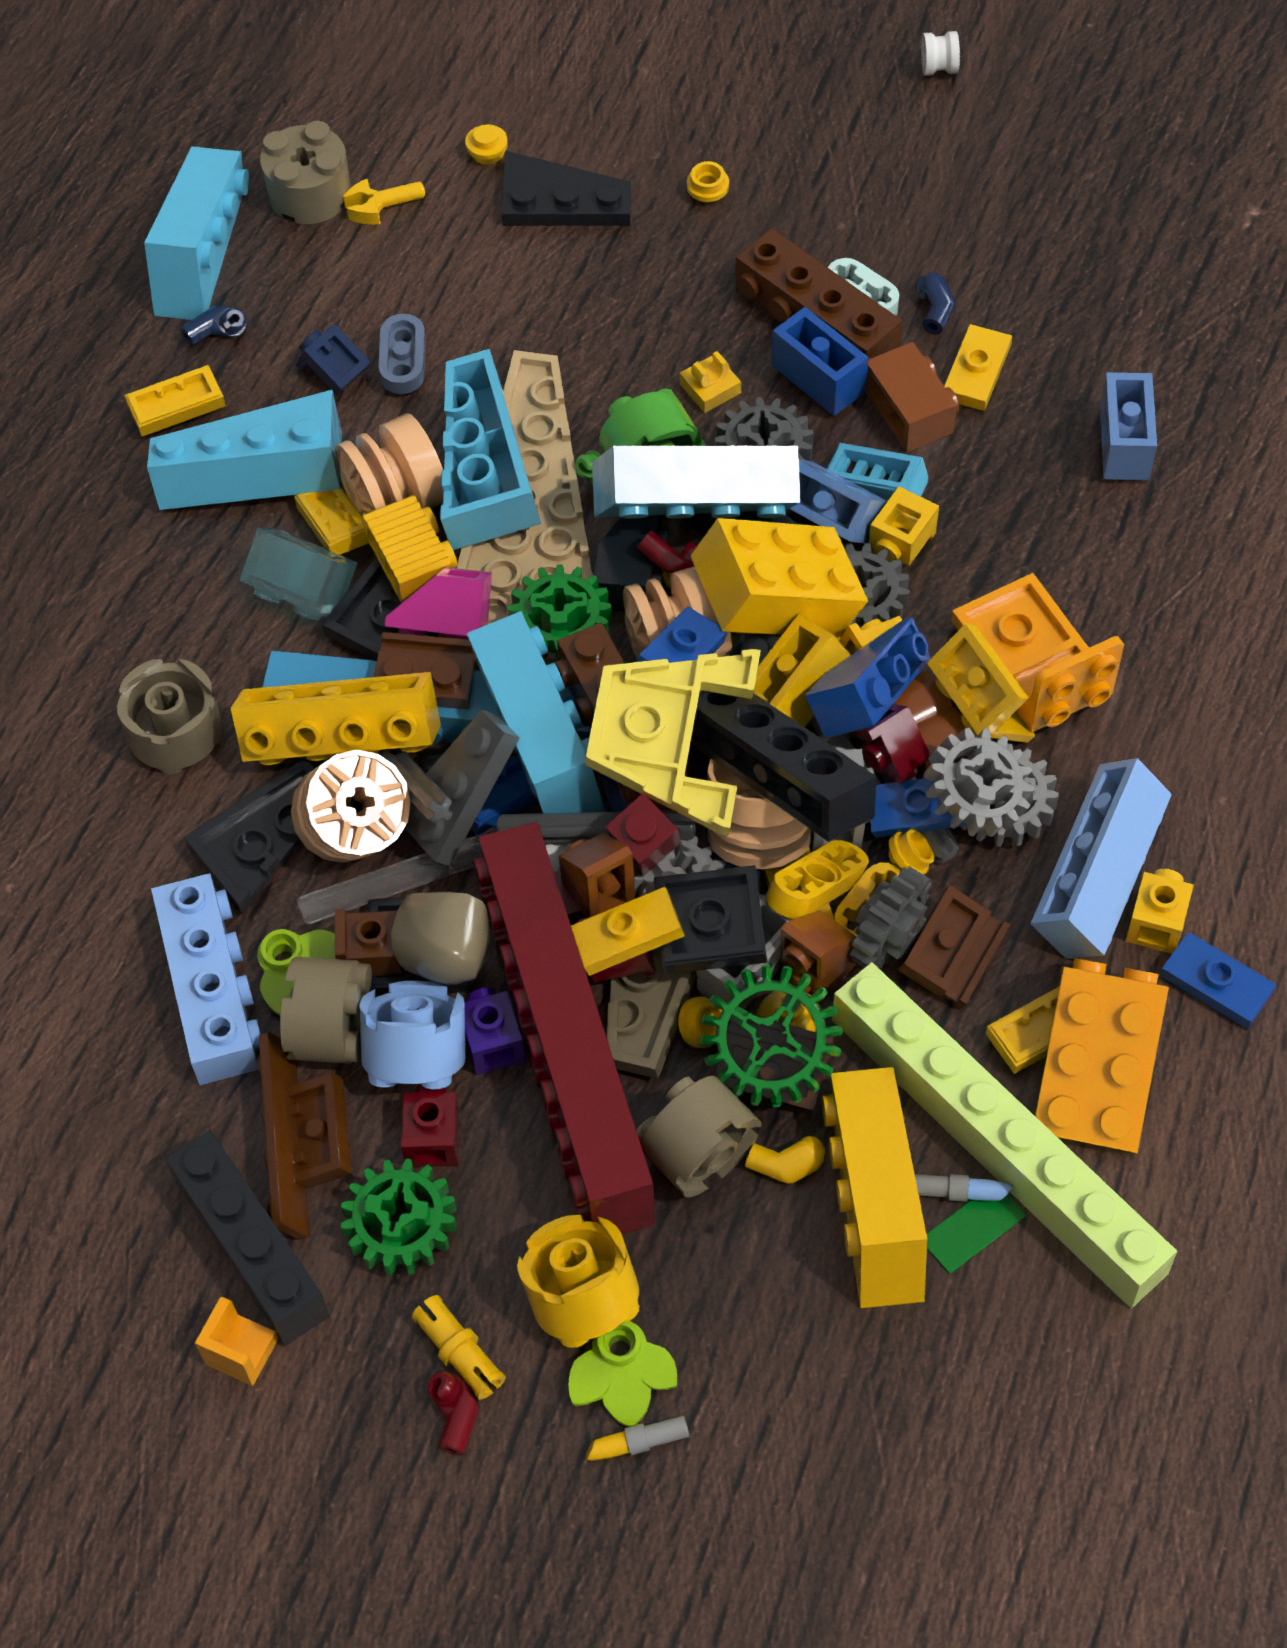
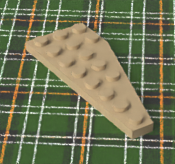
(543, 435)

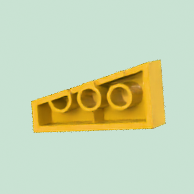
(877, 1187)

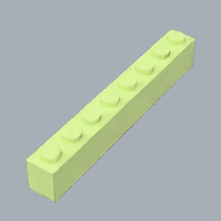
(1004, 1136)

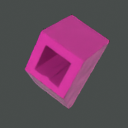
(447, 604)

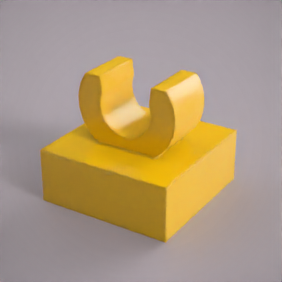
(710, 382)

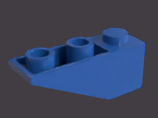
(869, 681)

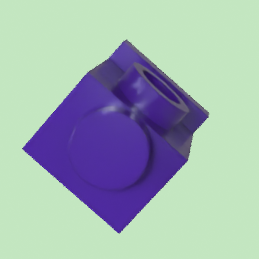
(492, 1044)

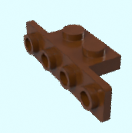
(303, 1134)

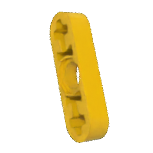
(816, 879)

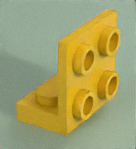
(980, 685)

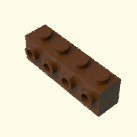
(789, 279)
(581, 669)

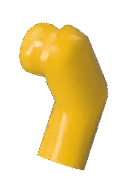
(790, 1164)

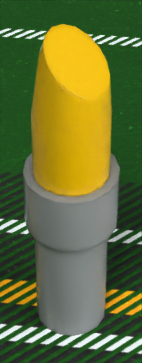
(638, 1439)

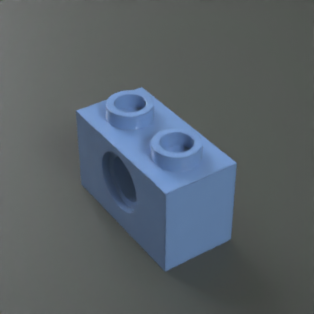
(1128, 426)
(836, 502)

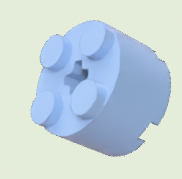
(412, 1035)

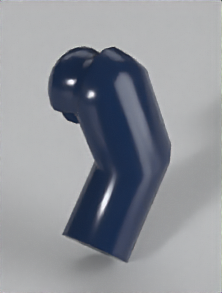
(941, 299)
(214, 321)

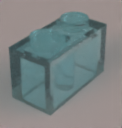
(297, 572)

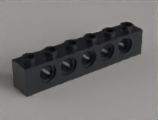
(784, 763)

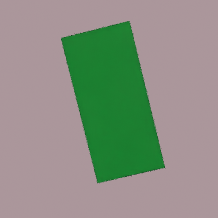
(971, 1230)

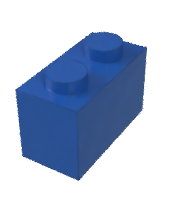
(819, 361)

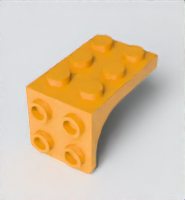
(1043, 651)
(1101, 1055)

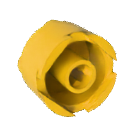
(579, 1279)

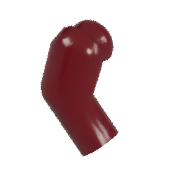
(664, 555)
(457, 1407)

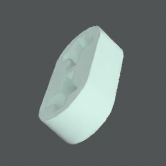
(867, 282)

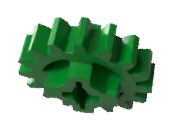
(561, 604)
(417, 1230)

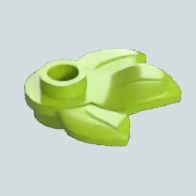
(311, 944)
(622, 1380)

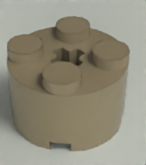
(305, 172)
(169, 714)
(324, 1009)
(698, 1133)

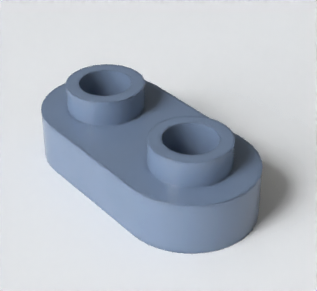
(401, 361)

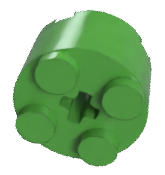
(649, 421)

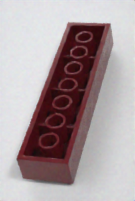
(563, 1031)

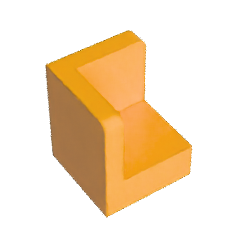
(235, 1343)

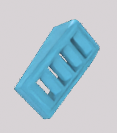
(904, 469)

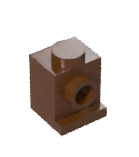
(367, 940)

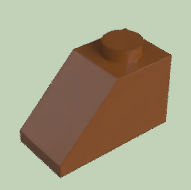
(598, 873)

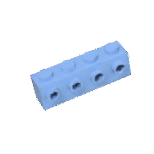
(1101, 859)
(206, 980)

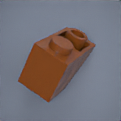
(817, 948)

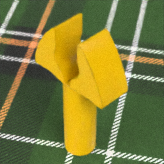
(374, 201)

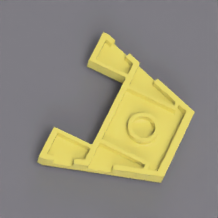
(647, 727)

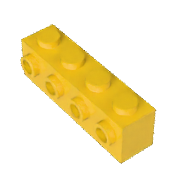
(336, 718)

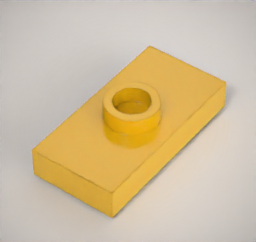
(978, 366)
(175, 400)
(333, 519)
(627, 931)
(1025, 1033)

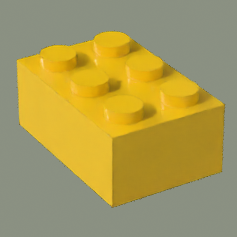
(772, 572)

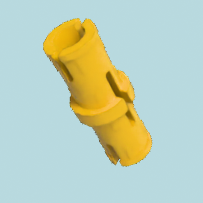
(458, 1347)

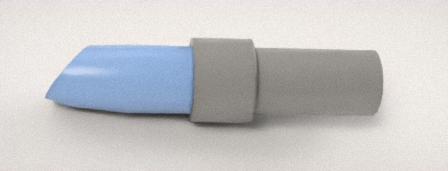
(961, 1187)

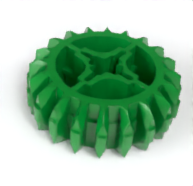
(810, 1059)

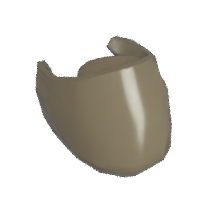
(441, 936)

